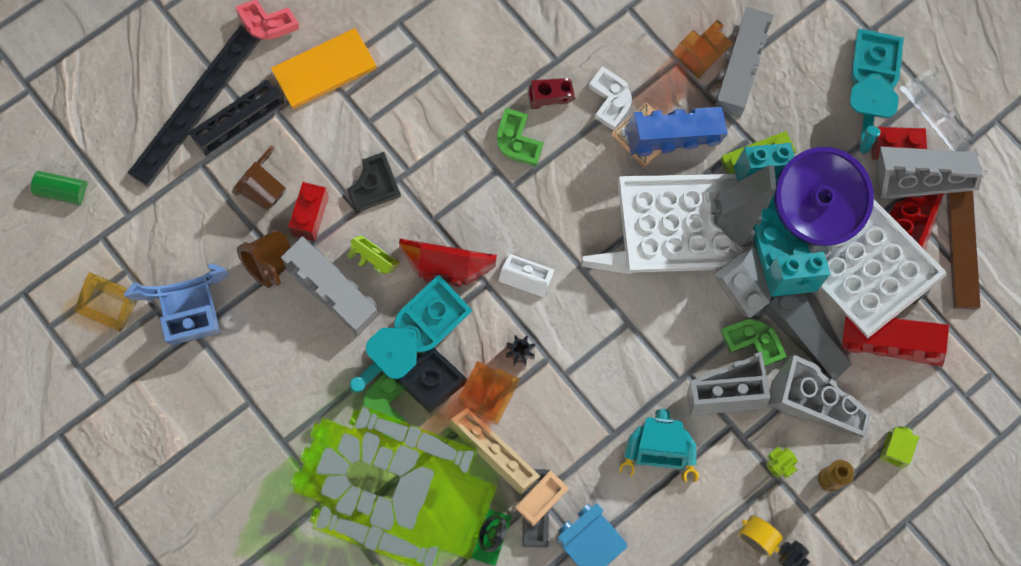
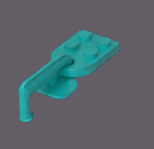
(874, 76)
(416, 330)

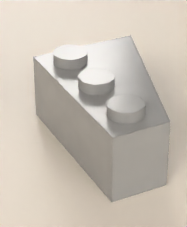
(731, 389)

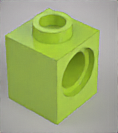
(899, 446)

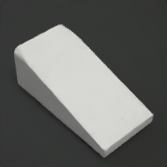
(608, 261)

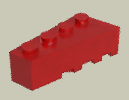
(902, 340)

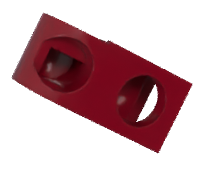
(550, 92)

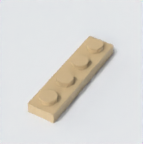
(494, 450)

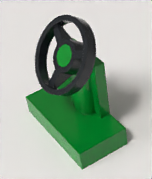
(491, 537)

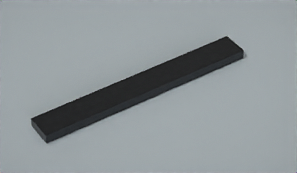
(193, 107)

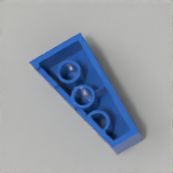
(675, 130)

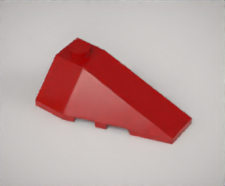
(918, 216)

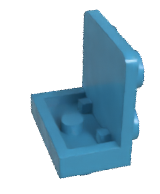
(591, 538)

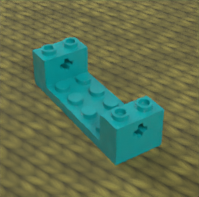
(784, 259)

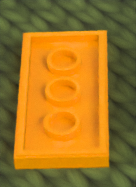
(324, 68)

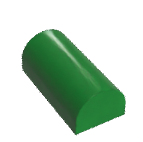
(58, 187)

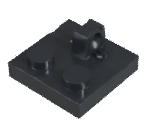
(432, 380)

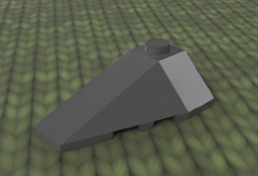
(810, 330)

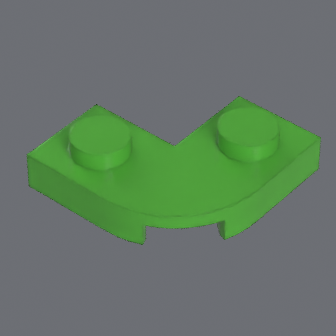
(512, 142)
(757, 334)
(382, 395)

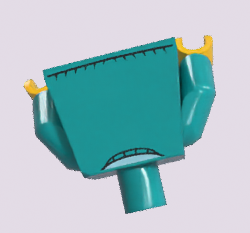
(662, 444)

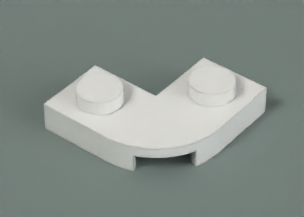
(617, 97)

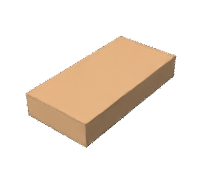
(541, 498)

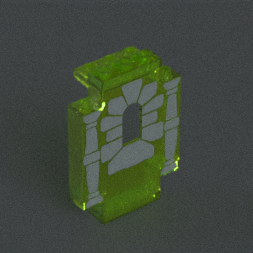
(433, 503)

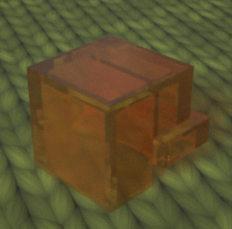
(702, 51)
(488, 392)

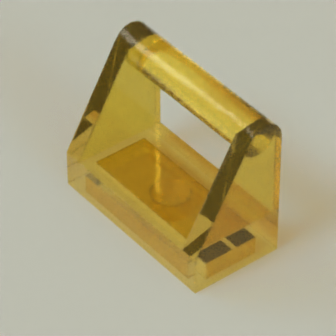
(110, 288)

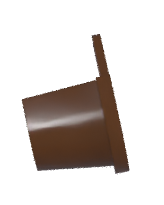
(259, 184)
(263, 257)

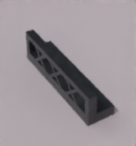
(239, 120)

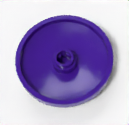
(823, 196)

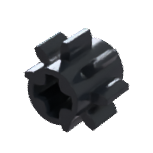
(524, 345)
(793, 554)

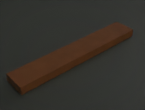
(963, 250)

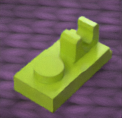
(370, 252)

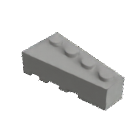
(926, 172)
(330, 286)

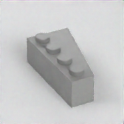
(742, 61)

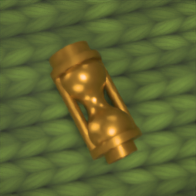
(835, 475)

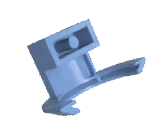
(185, 305)

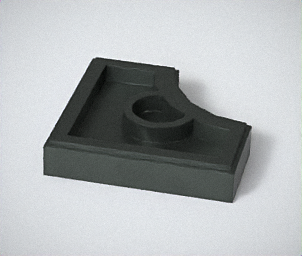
(375, 184)

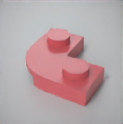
(263, 25)

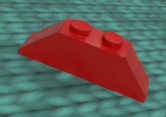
(453, 264)

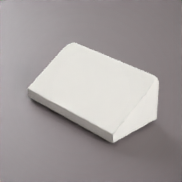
(526, 275)

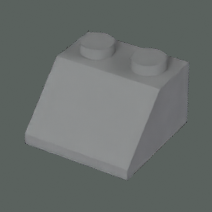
(745, 283)

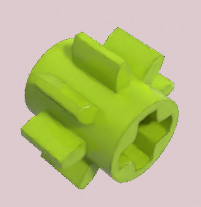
(782, 462)

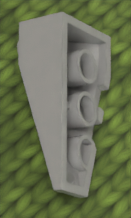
(810, 395)

